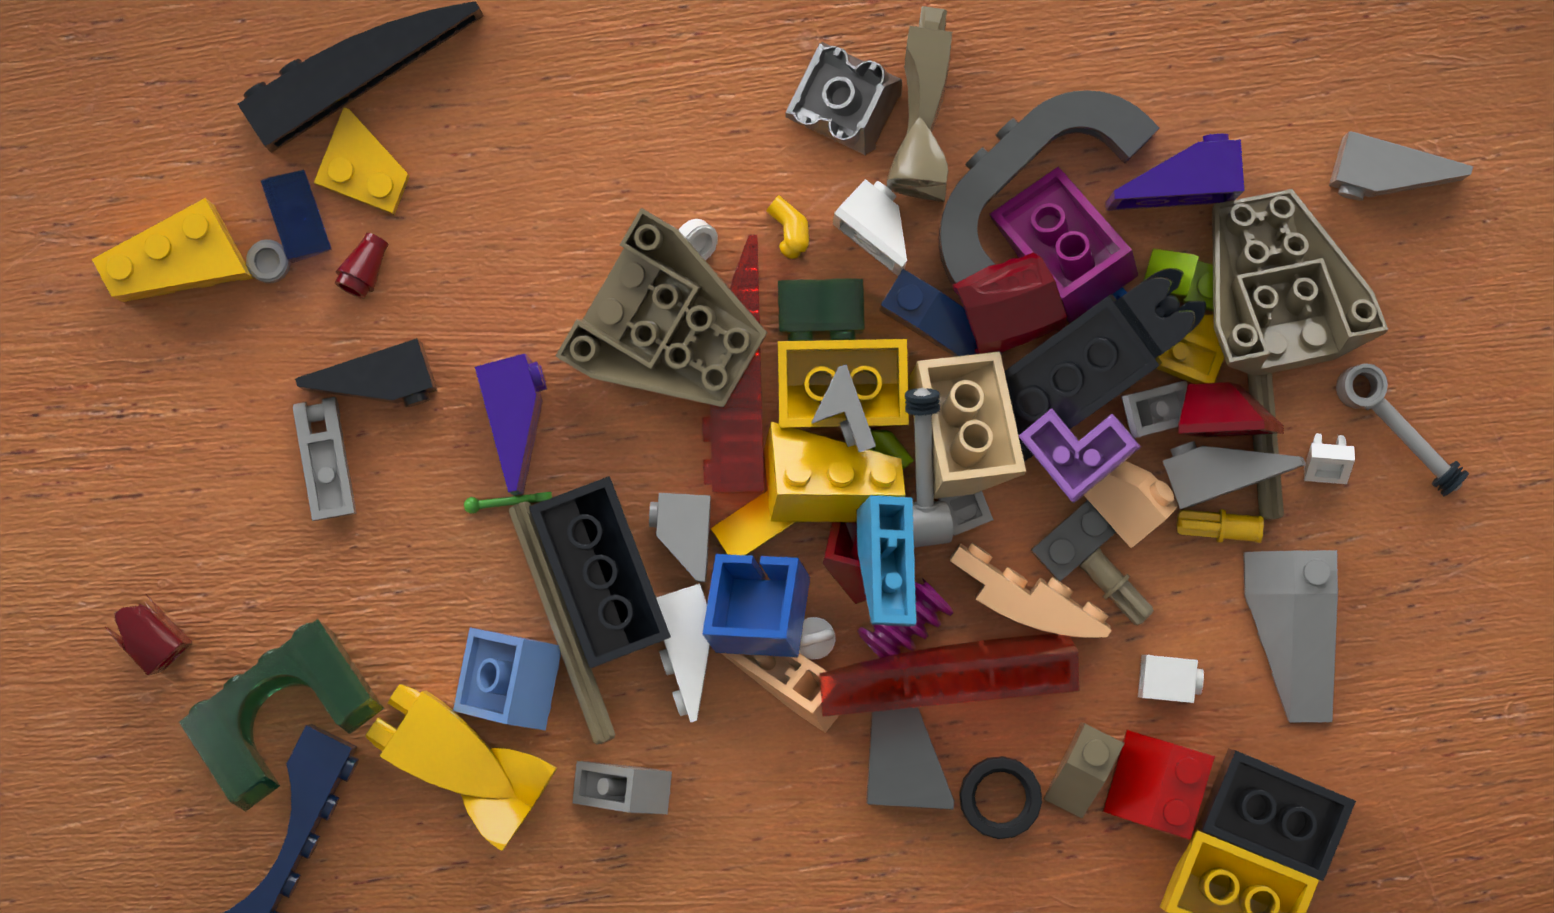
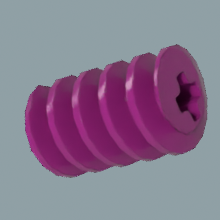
(889, 638)

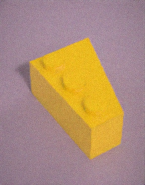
(173, 256)
(823, 478)

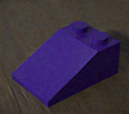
(1196, 176)
(513, 408)

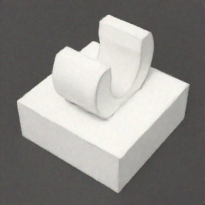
(1329, 462)

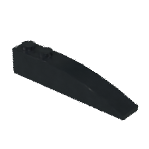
(345, 71)

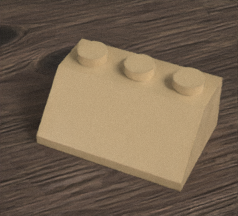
(976, 427)

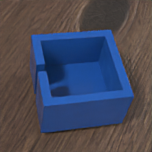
(755, 613)

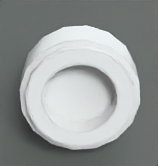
(701, 236)
(816, 638)

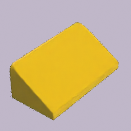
(748, 527)

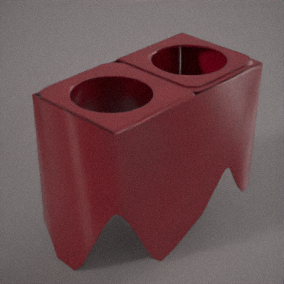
(149, 637)

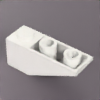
(687, 648)

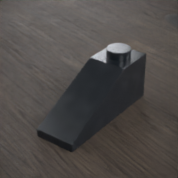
(386, 375)

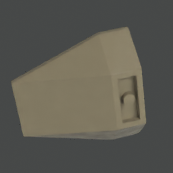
(1285, 287)
(664, 321)

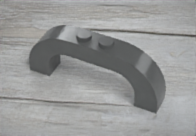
(1086, 112)

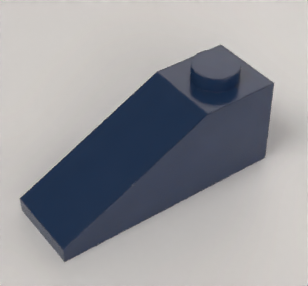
(929, 314)

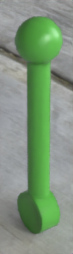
(473, 505)

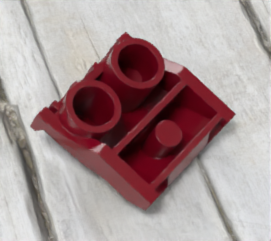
(1011, 303)

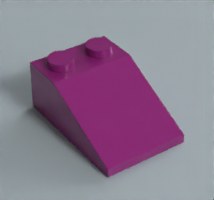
(1071, 238)

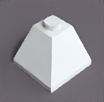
(874, 224)

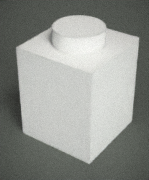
(1170, 678)

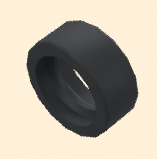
(1025, 818)

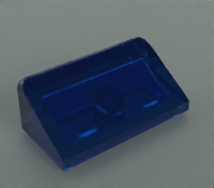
(296, 215)

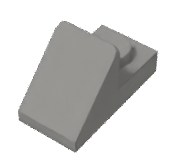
(841, 398)
(1154, 408)

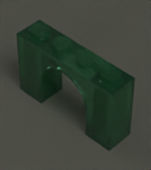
(224, 724)

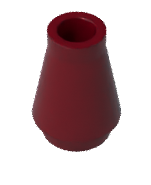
(361, 268)

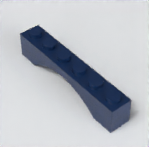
(314, 775)

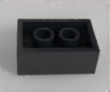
(1276, 814)

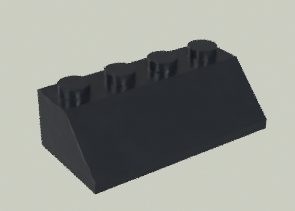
(600, 572)

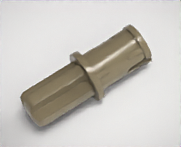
(1117, 587)

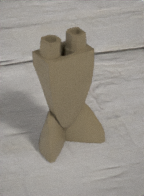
(919, 163)

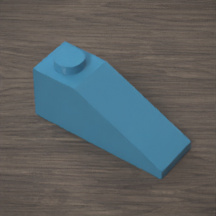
(887, 559)

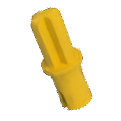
(1220, 525)

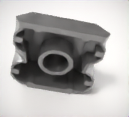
(845, 98)

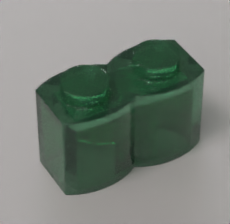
(820, 307)

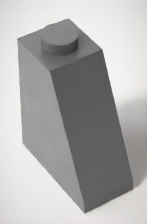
(904, 763)

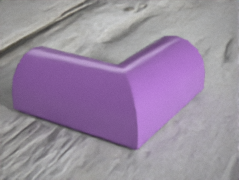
(1074, 462)

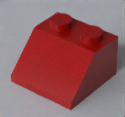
(1158, 784)

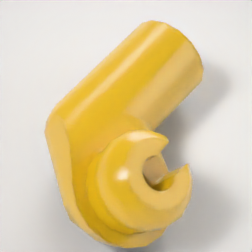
(794, 227)

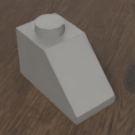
(684, 529)
(622, 787)

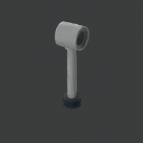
(1448, 476)
(930, 518)

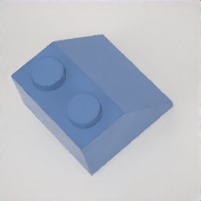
(507, 679)

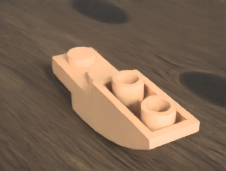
(1043, 608)

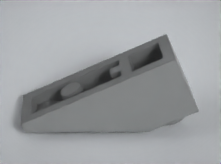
(1380, 167)
(1214, 471)

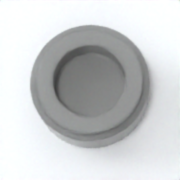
(267, 261)

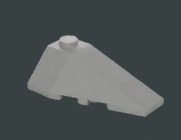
(1296, 621)

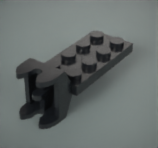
(1101, 353)

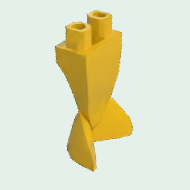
(445, 751)

